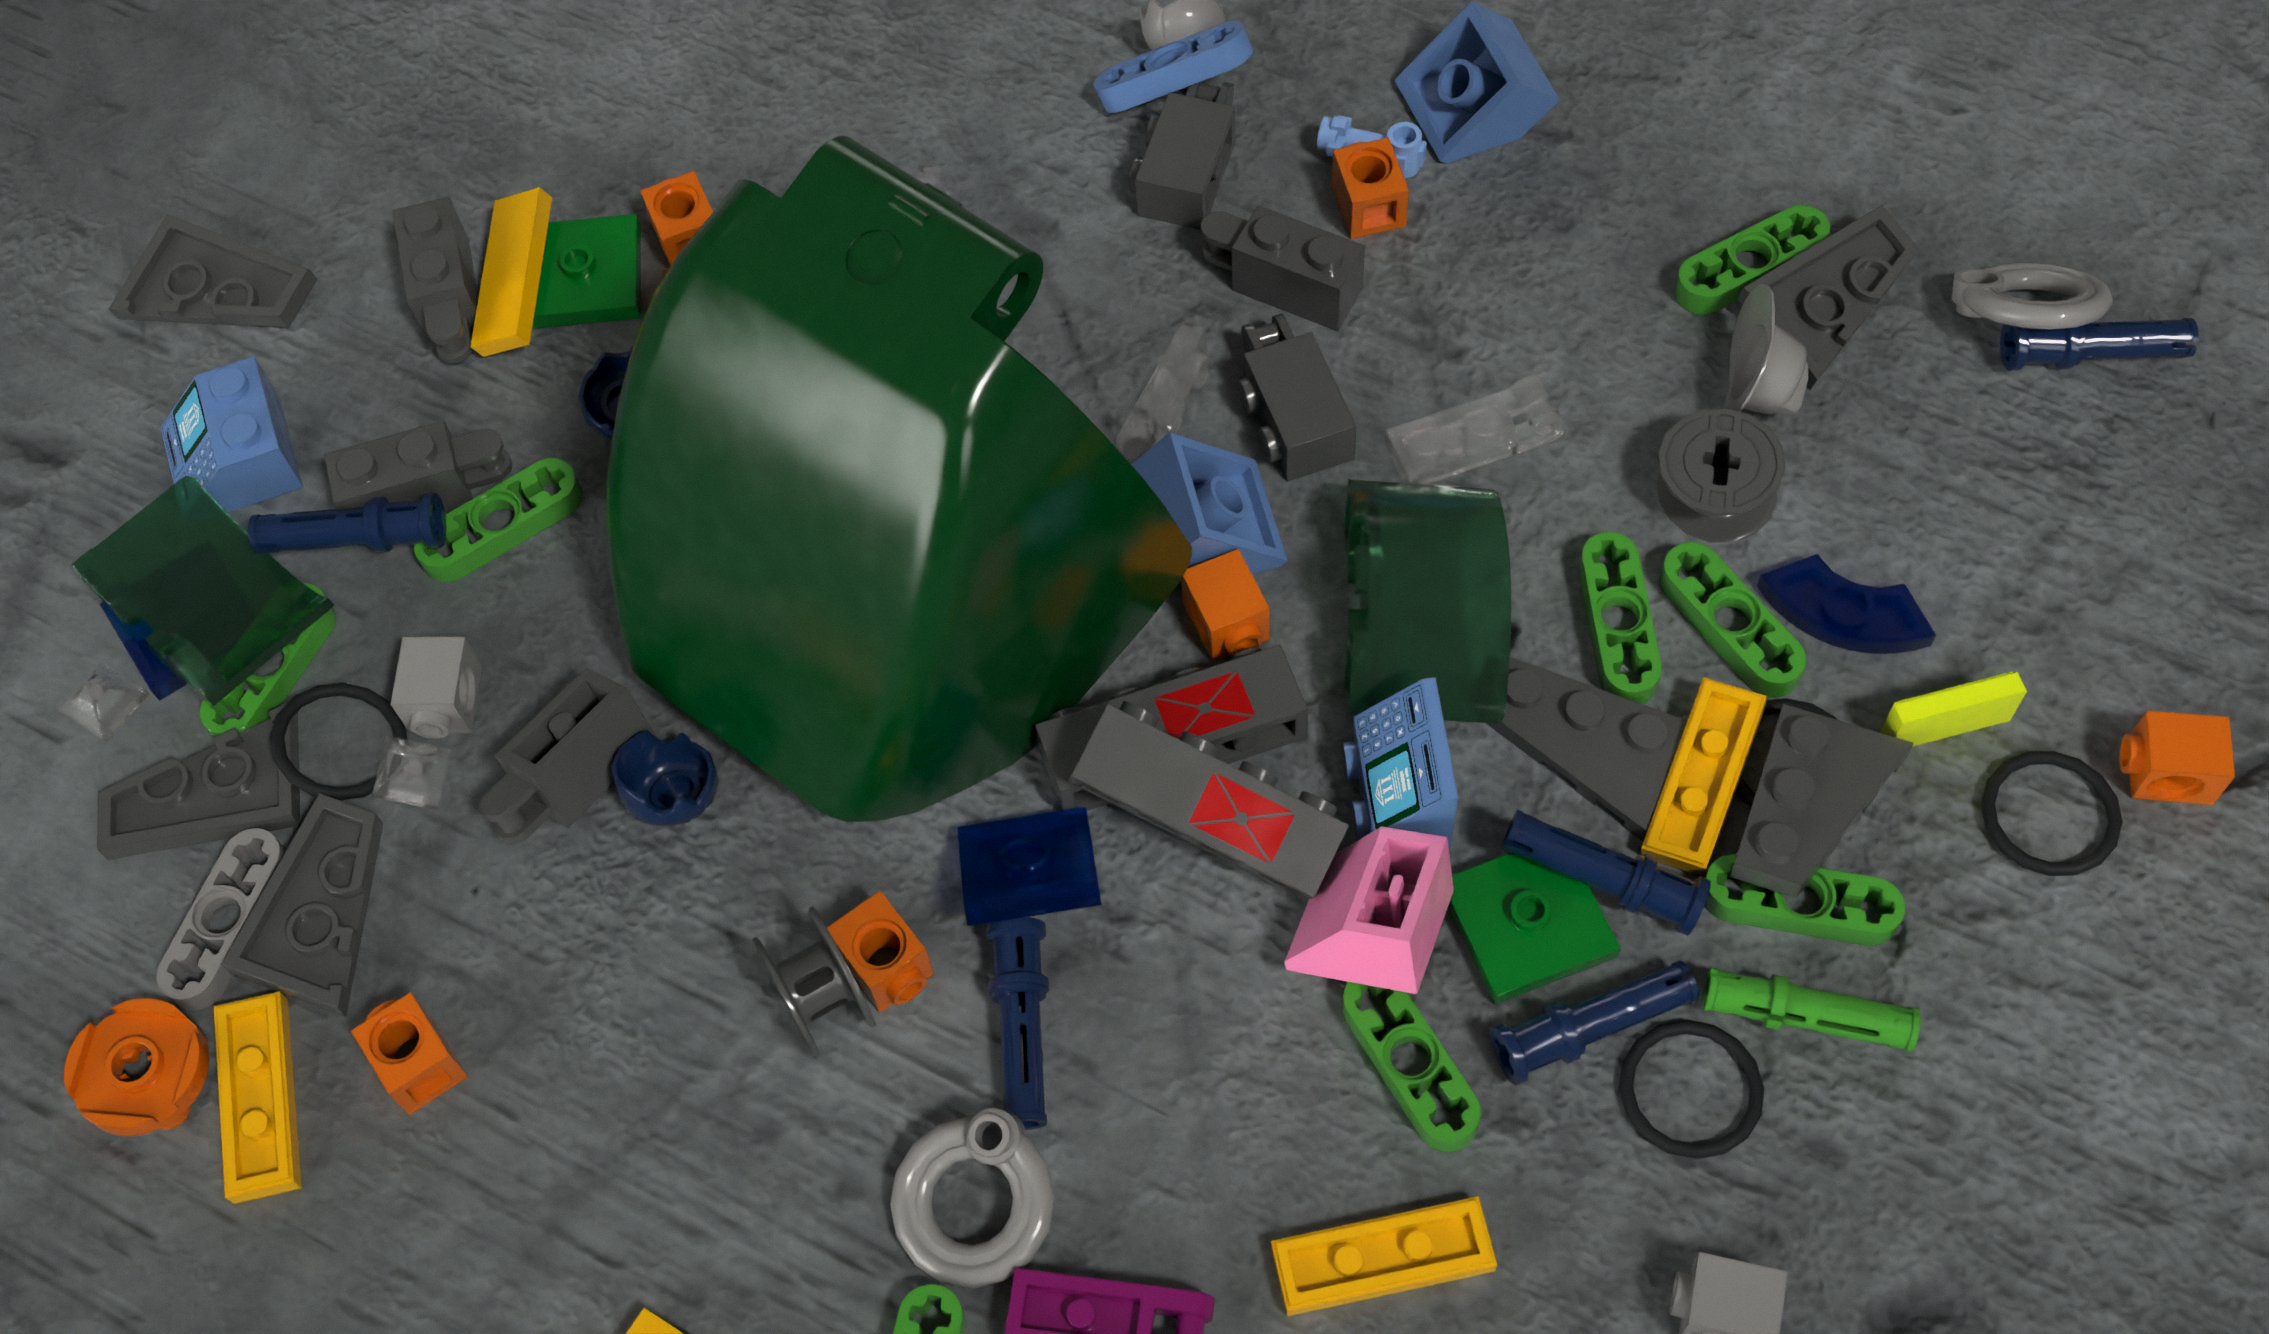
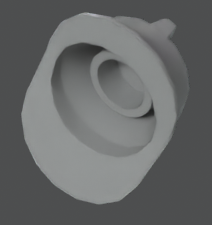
(1765, 361)

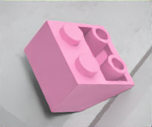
(1377, 911)

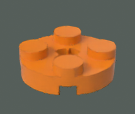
(163, 1093)

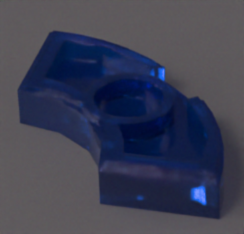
(1844, 611)

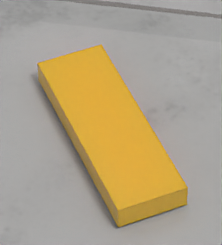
(511, 272)
(1704, 776)
(257, 1098)
(1383, 1256)

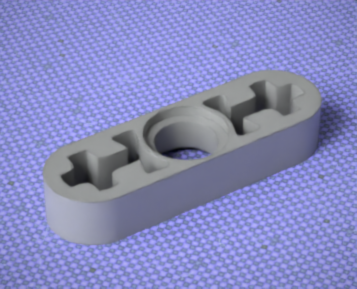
(216, 892)

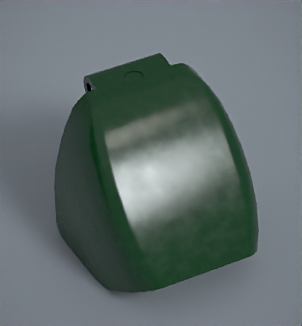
(860, 507)

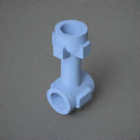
(1404, 138)

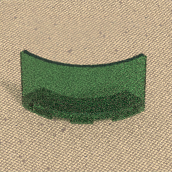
(199, 590)
(1430, 596)

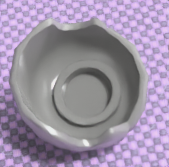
(1178, 20)

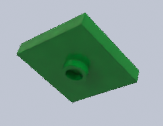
(590, 272)
(1528, 925)

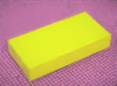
(1955, 709)

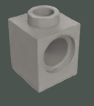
(436, 686)
(1728, 1297)

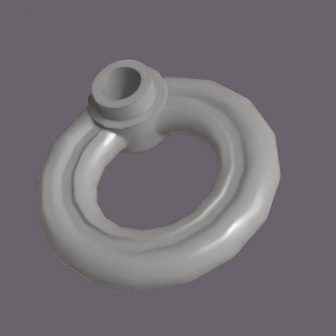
(1982, 295)
(1030, 1212)

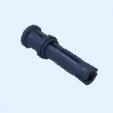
(2097, 341)
(376, 524)
(1635, 881)
(1023, 987)
(1565, 1030)

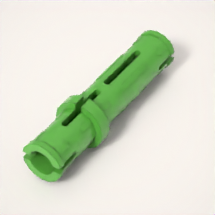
(1792, 1005)

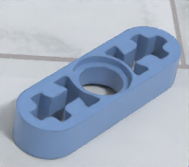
(1173, 66)

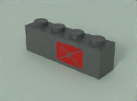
(1235, 705)
(1209, 801)

